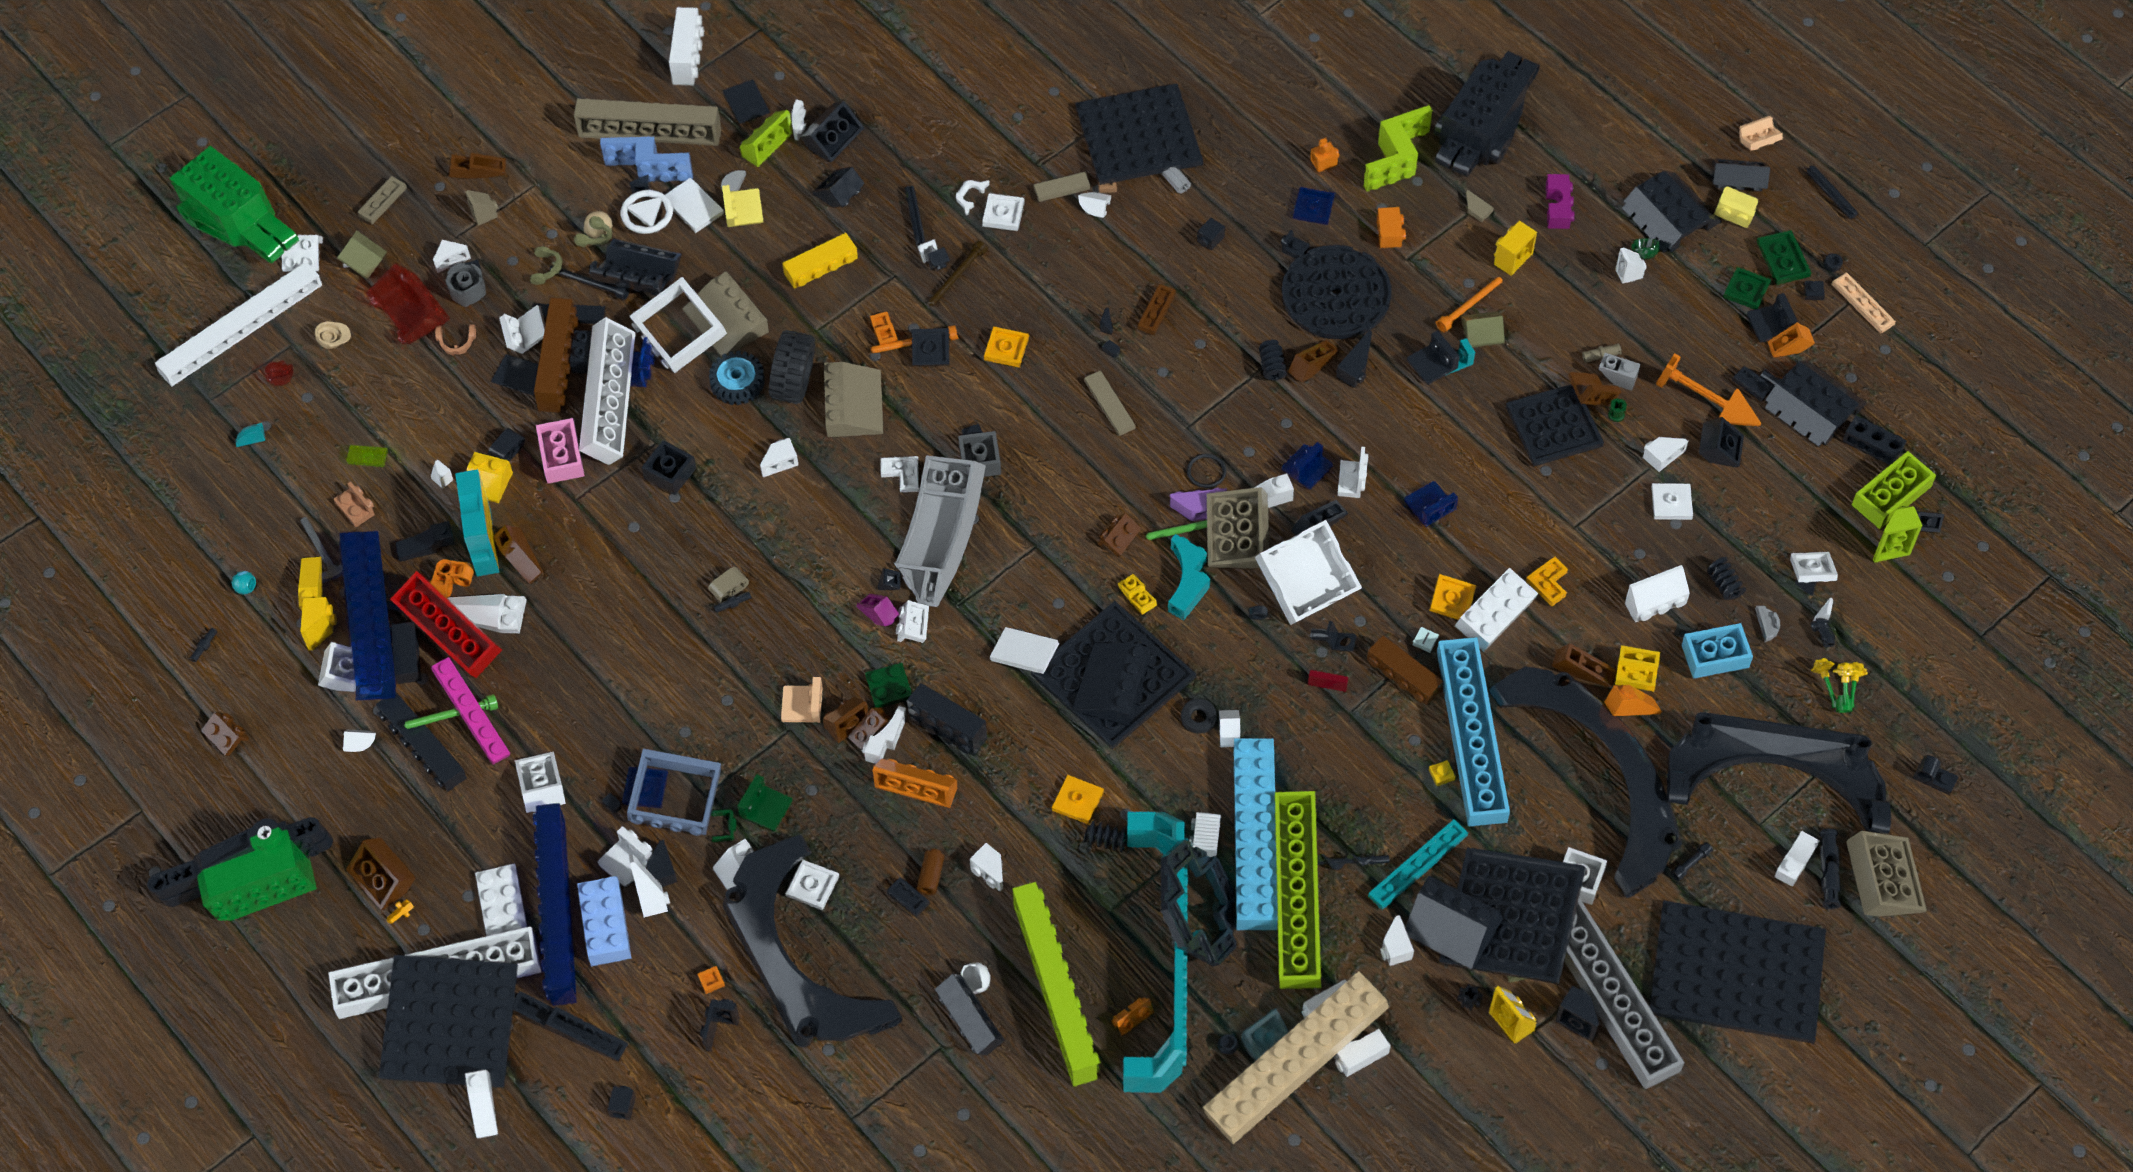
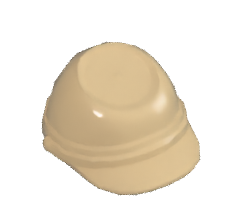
(332, 334)

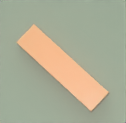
(1863, 303)

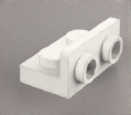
(912, 621)

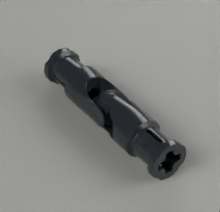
(1830, 881)

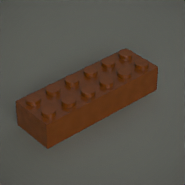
(555, 355)

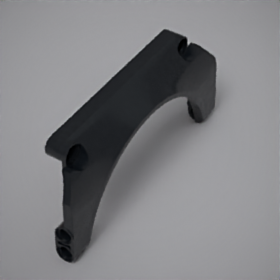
(1828, 755)
(798, 999)

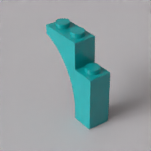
(1193, 583)

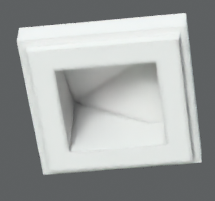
(1825, 610)

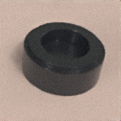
(1833, 262)
(1258, 612)

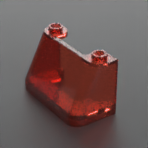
(407, 303)

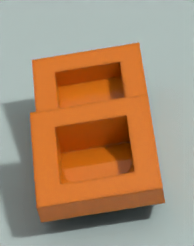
(883, 328)

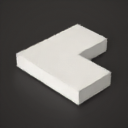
(902, 467)

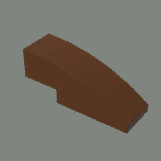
(476, 166)

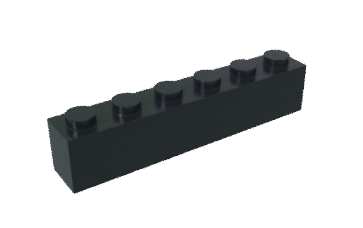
(422, 743)

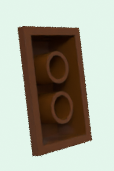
(380, 872)

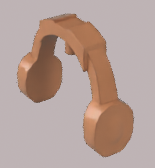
(472, 335)

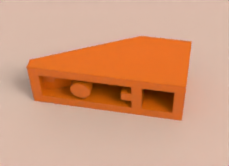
(1628, 701)

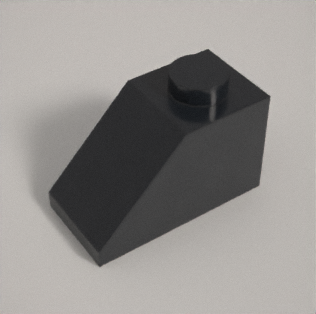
(1930, 520)
(660, 865)

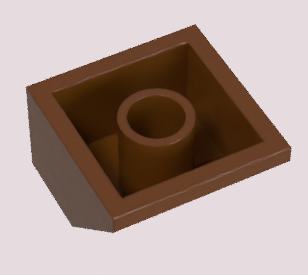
(845, 718)

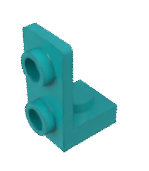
(1466, 355)

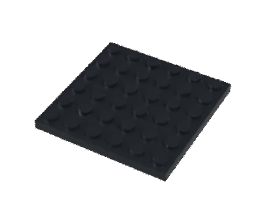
(1138, 134)
(1162, 681)
(1536, 907)
(448, 1020)

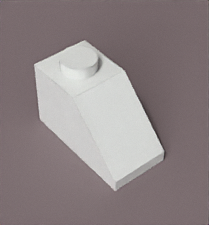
(1629, 266)
(1664, 451)
(779, 458)
(1397, 944)

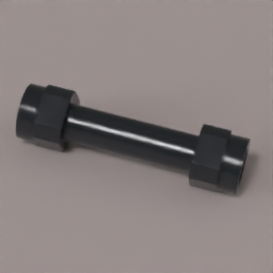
(1680, 871)

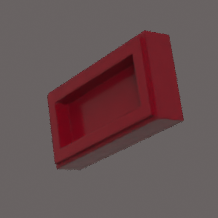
(1328, 680)

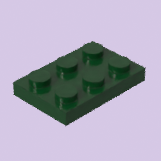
(1784, 257)

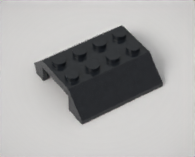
(1668, 210)
(636, 267)
(1813, 401)

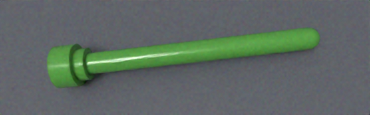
(1176, 530)
(488, 703)

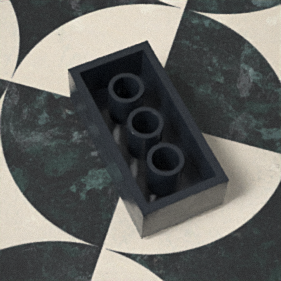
(947, 719)

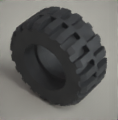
(791, 366)

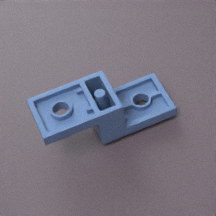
(643, 154)

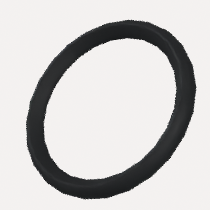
(1206, 485)

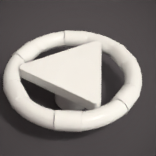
(646, 211)

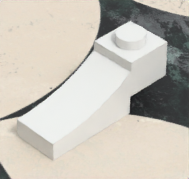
(887, 738)
(1796, 858)

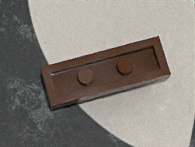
(1156, 309)

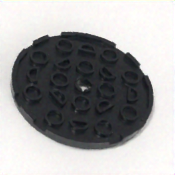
(1319, 311)

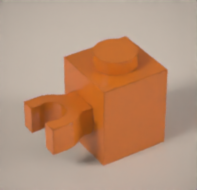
(1324, 155)

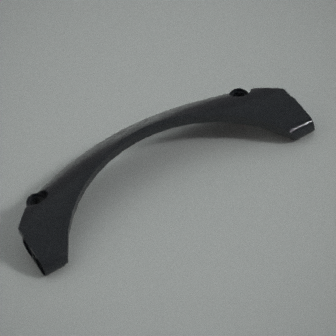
(1651, 814)

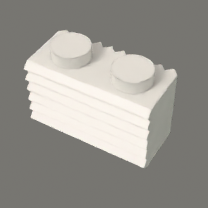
(1206, 832)

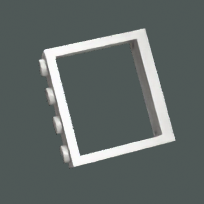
(694, 348)

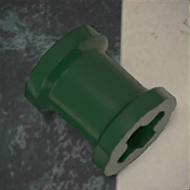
(1617, 410)

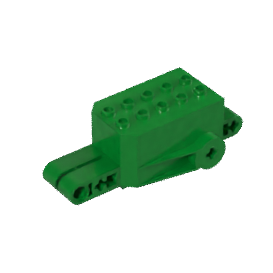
(230, 205)

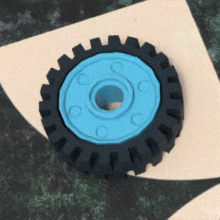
(725, 382)

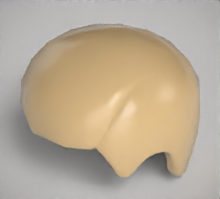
(594, 233)

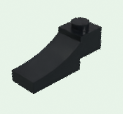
(426, 543)

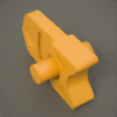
(402, 909)

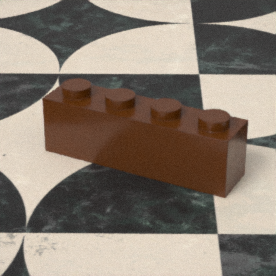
(1404, 670)

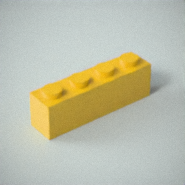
(820, 260)

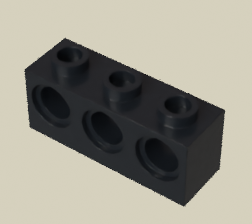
(1877, 448)

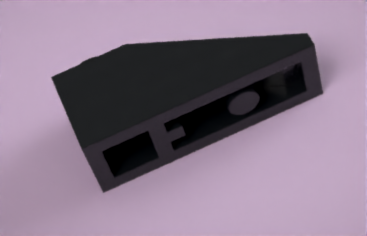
(1354, 365)
(1330, 512)

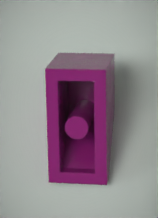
(878, 609)

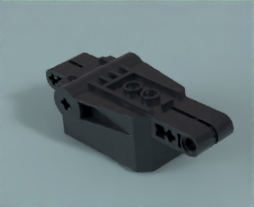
(1484, 113)

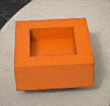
(711, 980)

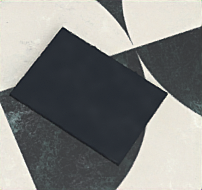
(746, 101)
(516, 374)

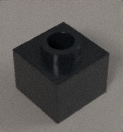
(938, 259)

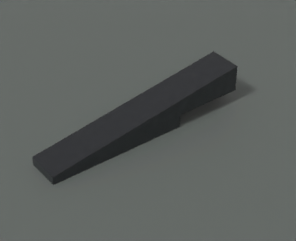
(568, 1026)

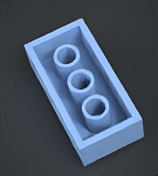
(604, 921)

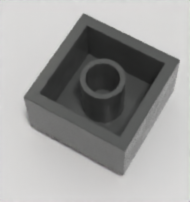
(982, 449)

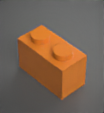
(1390, 227)

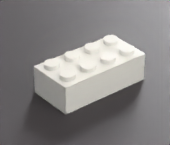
(685, 46)
(1496, 609)

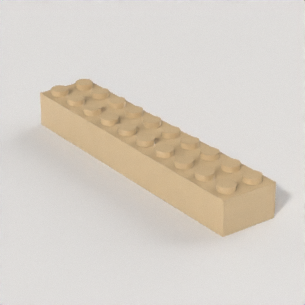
(1296, 1057)

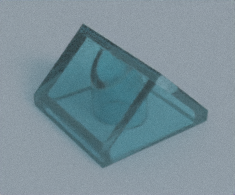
(1264, 1034)

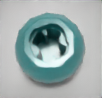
(243, 582)

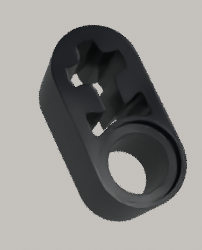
(507, 445)

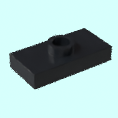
(1752, 383)
(908, 897)

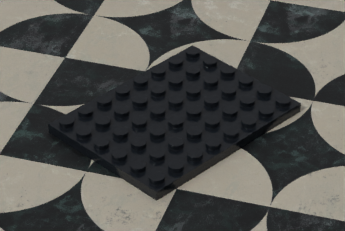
(1738, 972)

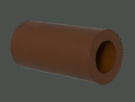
(930, 872)

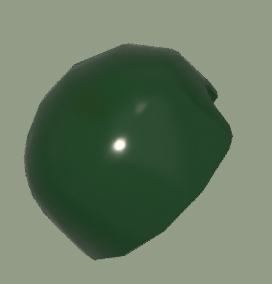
(1646, 248)

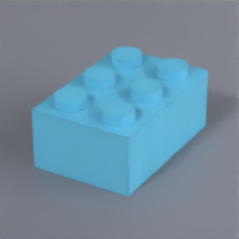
(1717, 650)

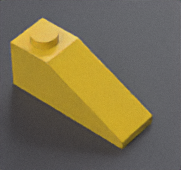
(310, 579)

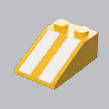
(1511, 1014)

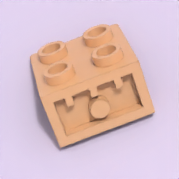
(802, 702)

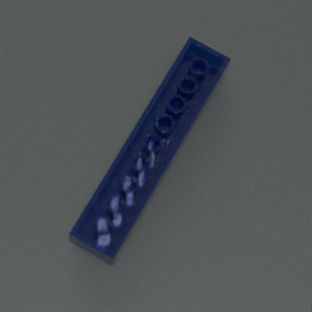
(367, 616)
(555, 905)

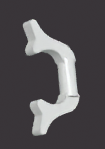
(966, 186)

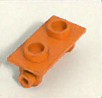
(1138, 1012)

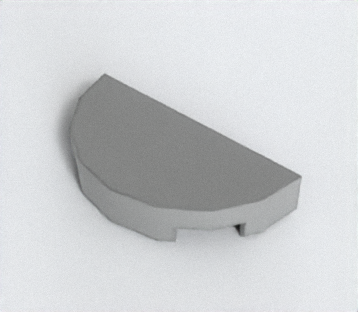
(734, 180)
(1768, 622)

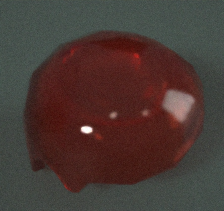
(278, 373)

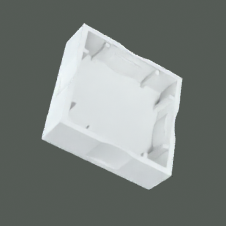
(1308, 572)

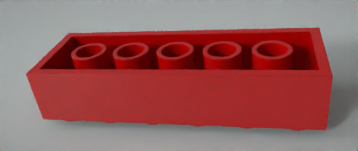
(446, 624)

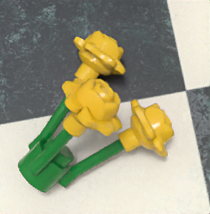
(1844, 702)

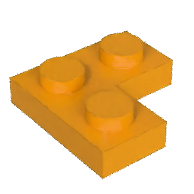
(1544, 581)

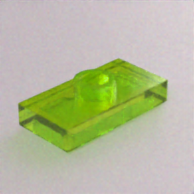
(367, 455)

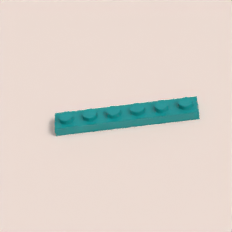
(1417, 864)

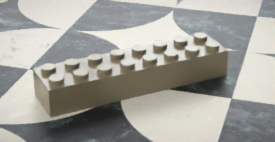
(637, 119)

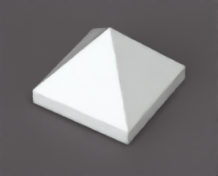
(927, 248)

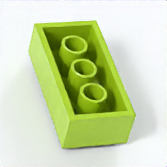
(1893, 488)

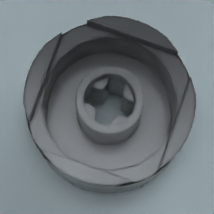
(465, 284)

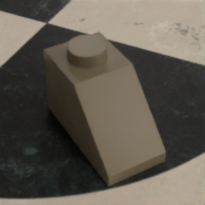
(481, 206)

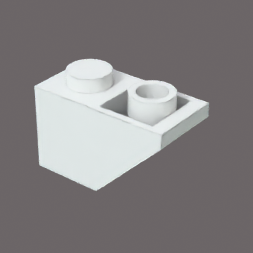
(987, 864)

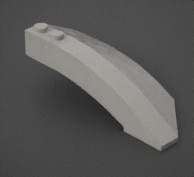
(940, 526)

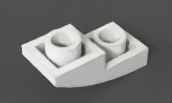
(797, 119)

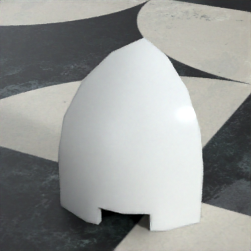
(1094, 203)
(357, 740)

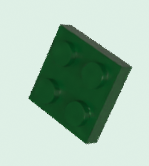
(1747, 288)
(888, 685)

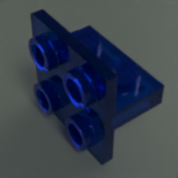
(1308, 465)

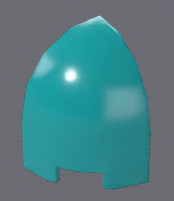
(250, 435)

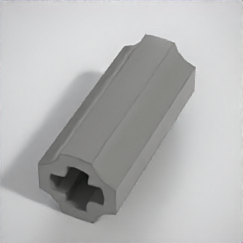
(1177, 179)

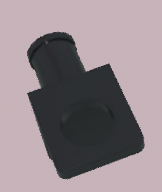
(1333, 637)

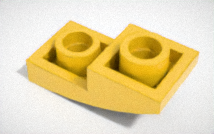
(1136, 594)

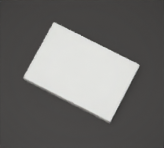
(694, 205)
(1024, 650)

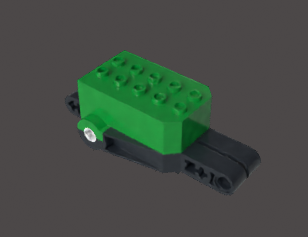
(247, 869)

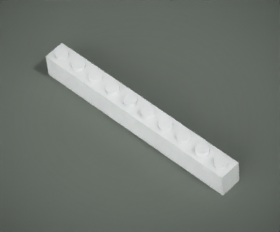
(238, 324)

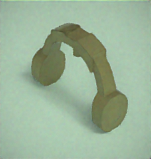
(596, 223)
(543, 252)

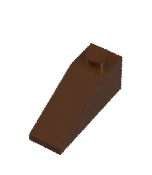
(1312, 360)
(1583, 665)

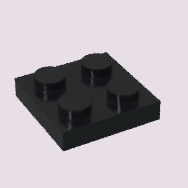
(930, 347)

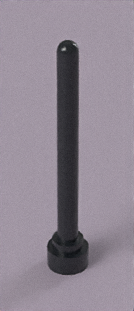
(620, 293)

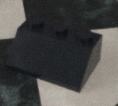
(832, 131)
(1740, 174)

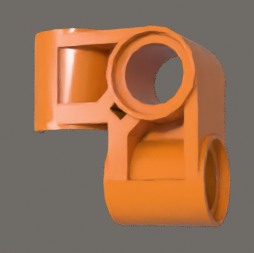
(459, 574)

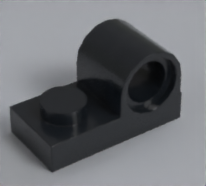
(1934, 776)

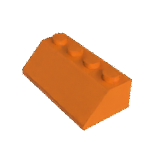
(915, 782)

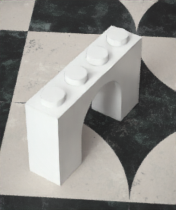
(1356, 1053)

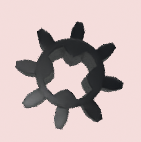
(1473, 993)

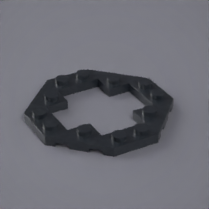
(1171, 890)

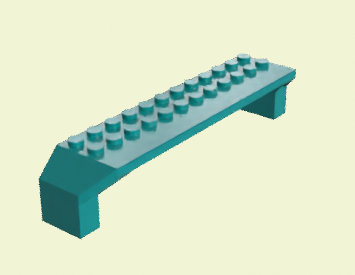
(1157, 1073)

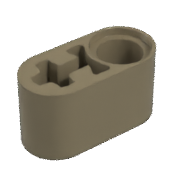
(728, 584)

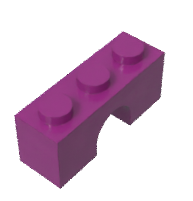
(1559, 189)

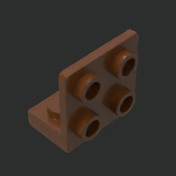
(1590, 389)

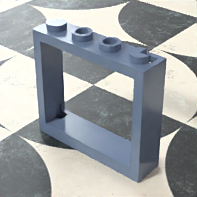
(681, 764)

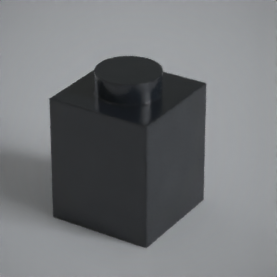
(1211, 234)
(621, 1103)

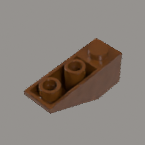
(518, 552)

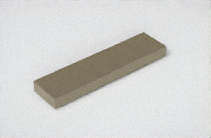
(1109, 403)

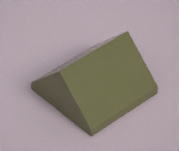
(362, 255)
(1483, 328)

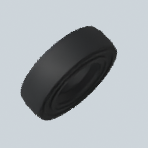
(1198, 727)

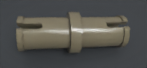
(1597, 354)

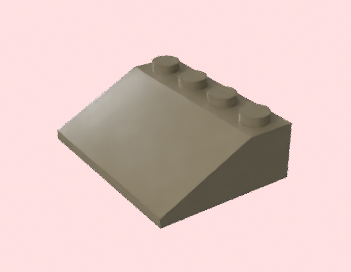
(733, 310)
(852, 400)
(1237, 527)
(1885, 874)

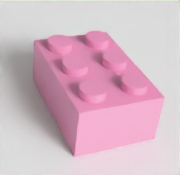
(560, 450)

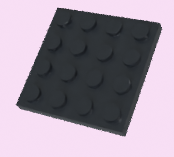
(1554, 425)

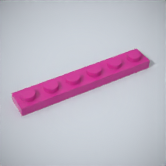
(470, 711)

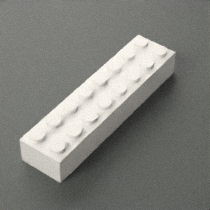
(607, 391)

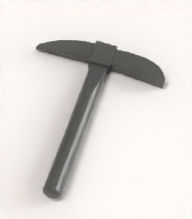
(332, 570)

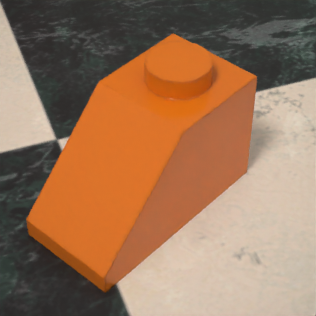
(1791, 341)

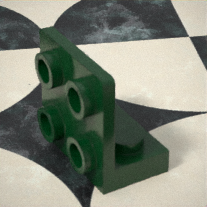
(763, 805)

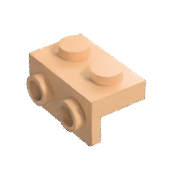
(1759, 133)

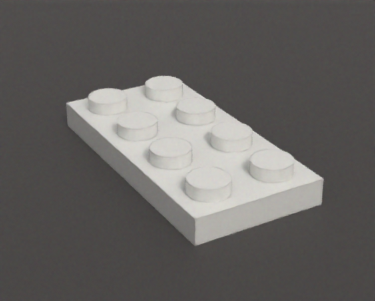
(501, 900)

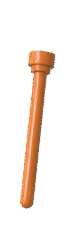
(1445, 322)
(908, 342)

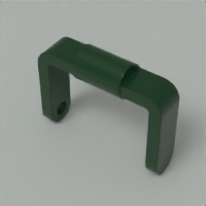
(731, 825)

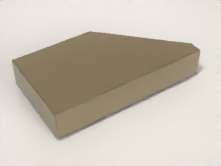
(1477, 207)

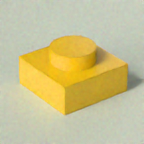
(1442, 773)

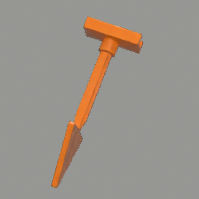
(1735, 411)

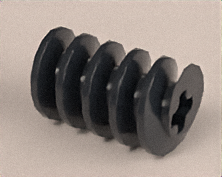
(1272, 360)
(1725, 580)
(1105, 836)

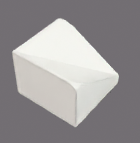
(441, 474)

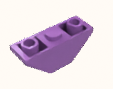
(1192, 504)

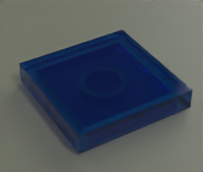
(1313, 205)
(652, 788)

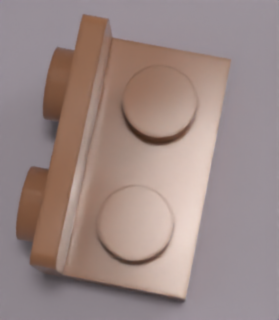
(355, 505)

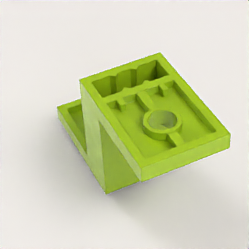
(1398, 148)

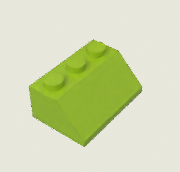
(767, 138)
(1899, 535)

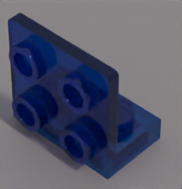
(641, 365)
(1431, 503)

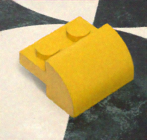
(1637, 668)

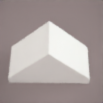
(450, 255)
(1229, 727)

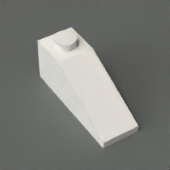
(1278, 490)
(649, 890)
(481, 1103)

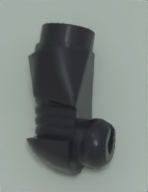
(1826, 633)

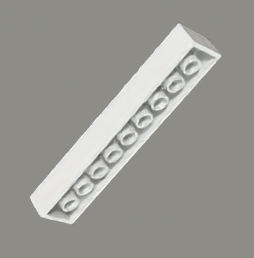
(368, 985)

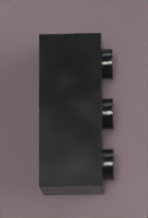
(406, 652)

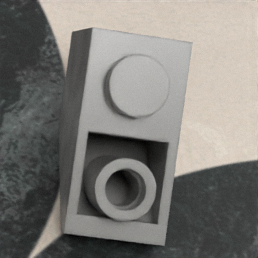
(1619, 371)

